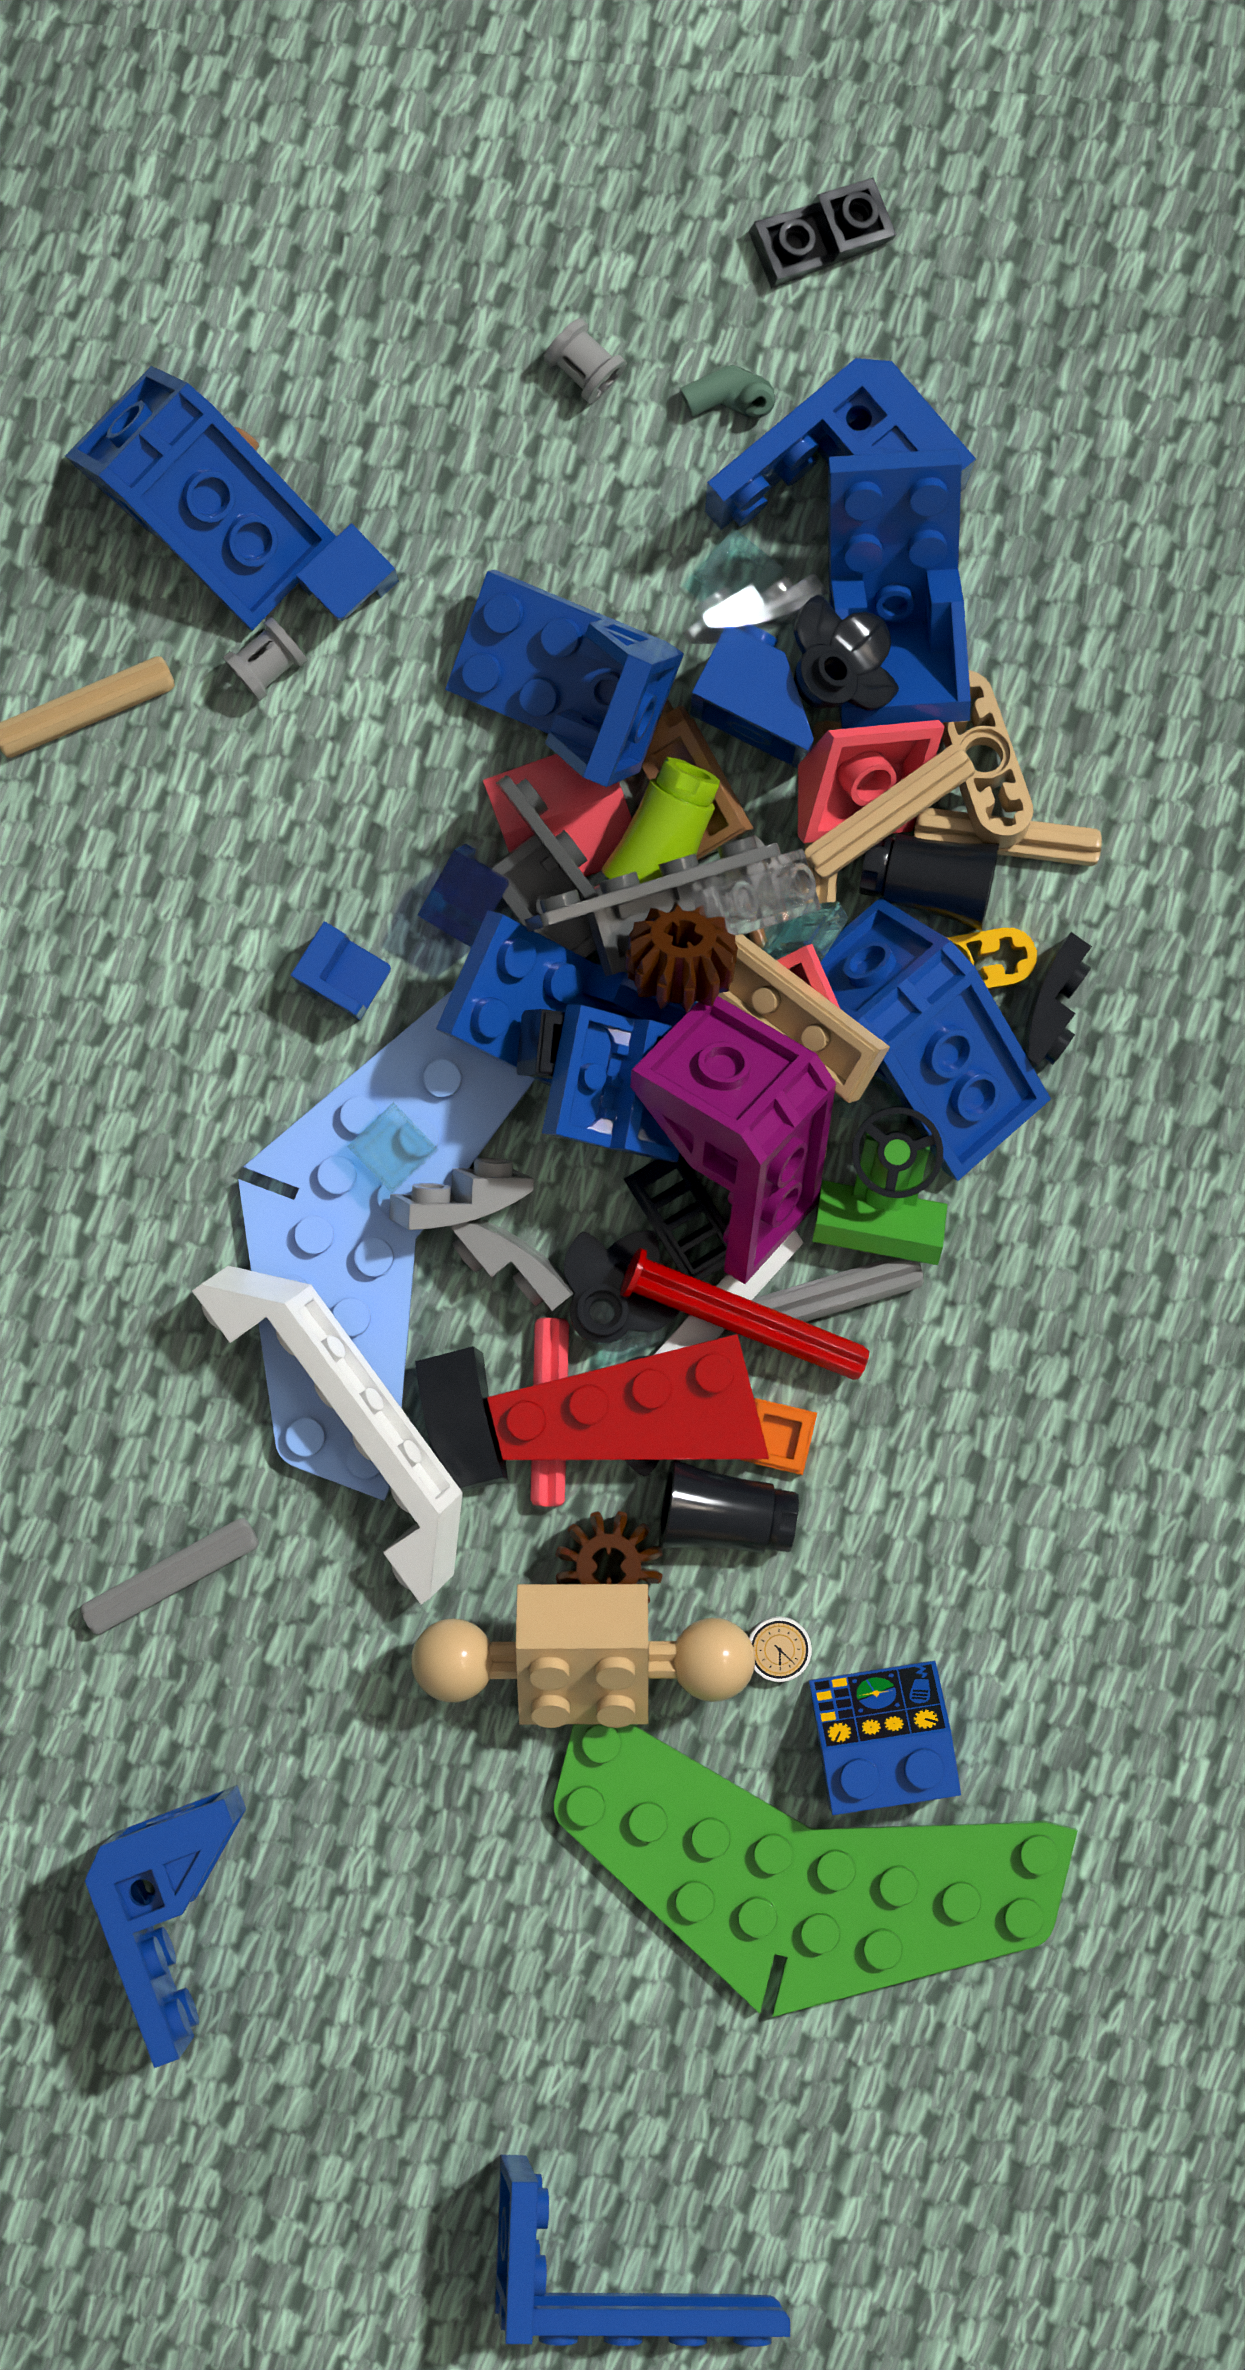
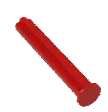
(743, 1316)

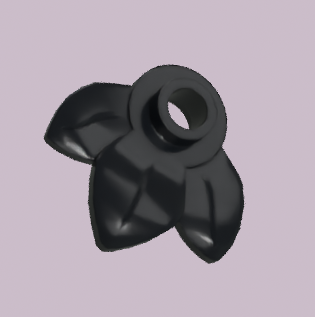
(842, 658)
(597, 1277)

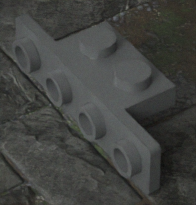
(545, 868)
(628, 901)

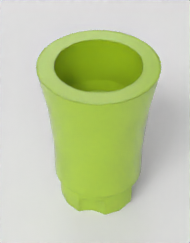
(666, 822)

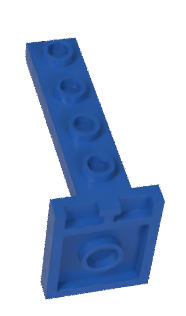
(620, 2317)

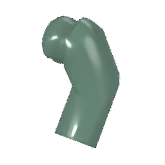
(732, 388)

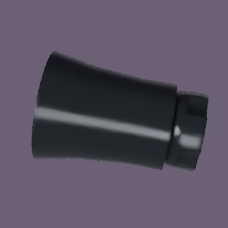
(932, 876)
(725, 1512)

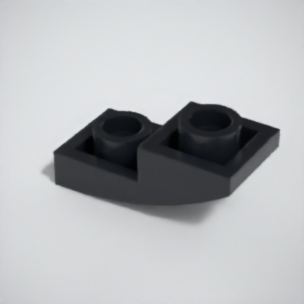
(822, 234)
(1047, 1019)
(460, 1417)

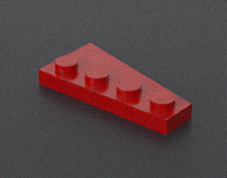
(649, 1408)

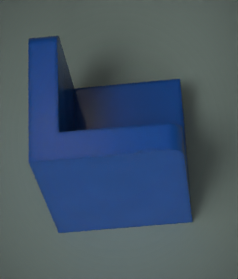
(347, 573)
(341, 971)

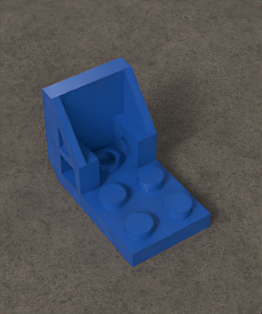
(862, 397)
(202, 493)
(899, 558)
(566, 674)
(527, 971)
(943, 1029)
(177, 1857)

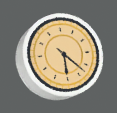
(780, 1648)

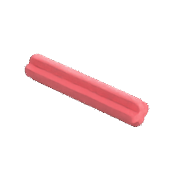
(550, 1364)

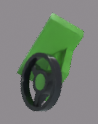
(883, 1206)

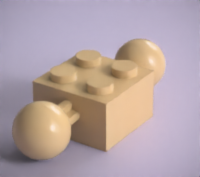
(583, 1656)

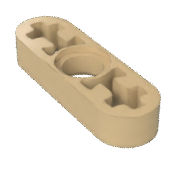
(1013, 794)

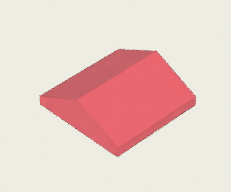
(855, 768)
(584, 809)

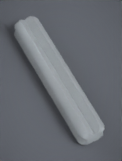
(846, 1289)
(169, 1576)

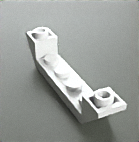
(346, 1382)

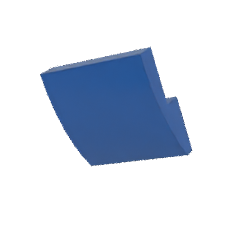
(592, 1081)

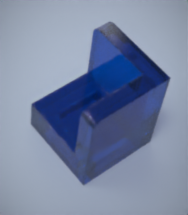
(463, 895)

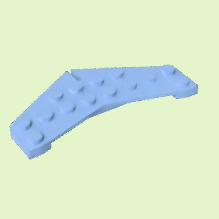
(341, 1228)

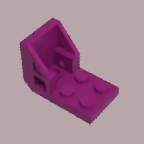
(746, 1115)

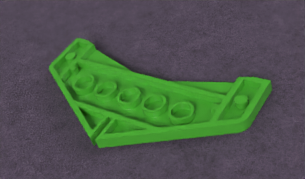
(837, 1902)

